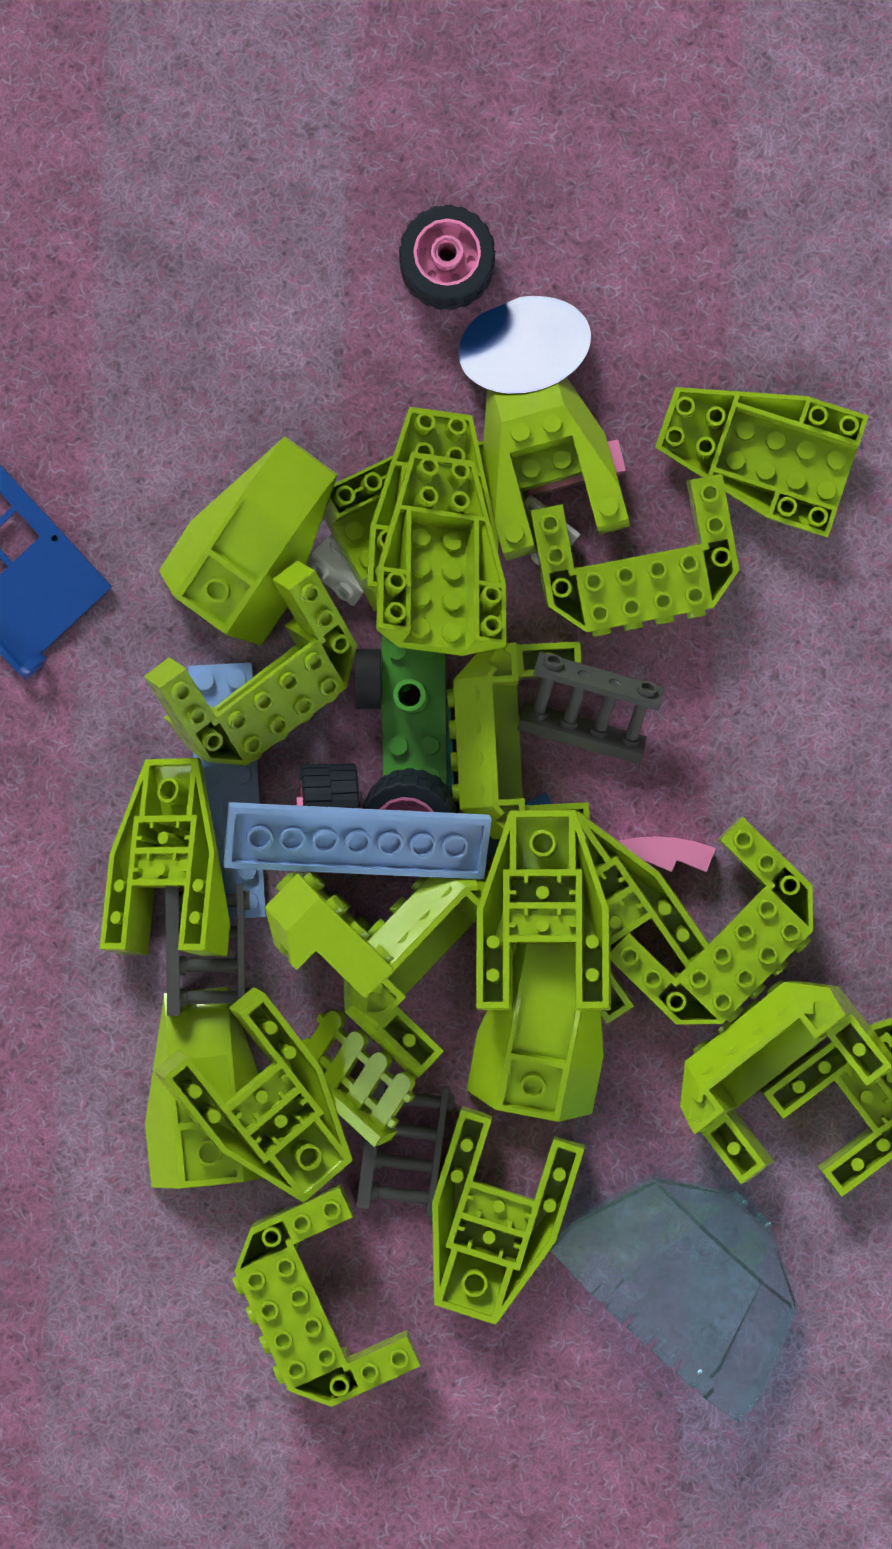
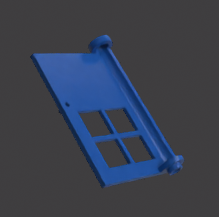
(43, 587)

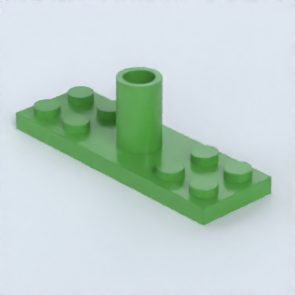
(415, 733)

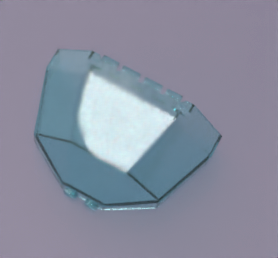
(693, 1277)

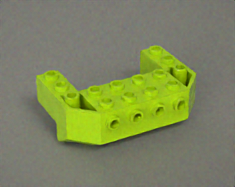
(642, 585)
(275, 698)
(488, 733)
(311, 920)
(416, 939)
(743, 952)
(759, 1049)
(293, 1316)

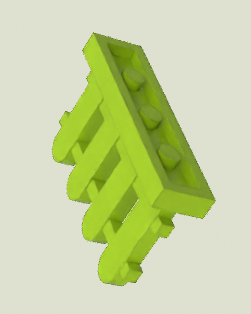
(354, 1098)

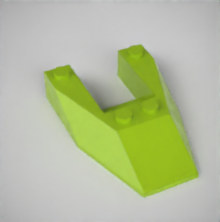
(541, 441)
(164, 843)
(542, 893)
(633, 897)
(873, 1102)
(281, 1119)
(490, 1237)

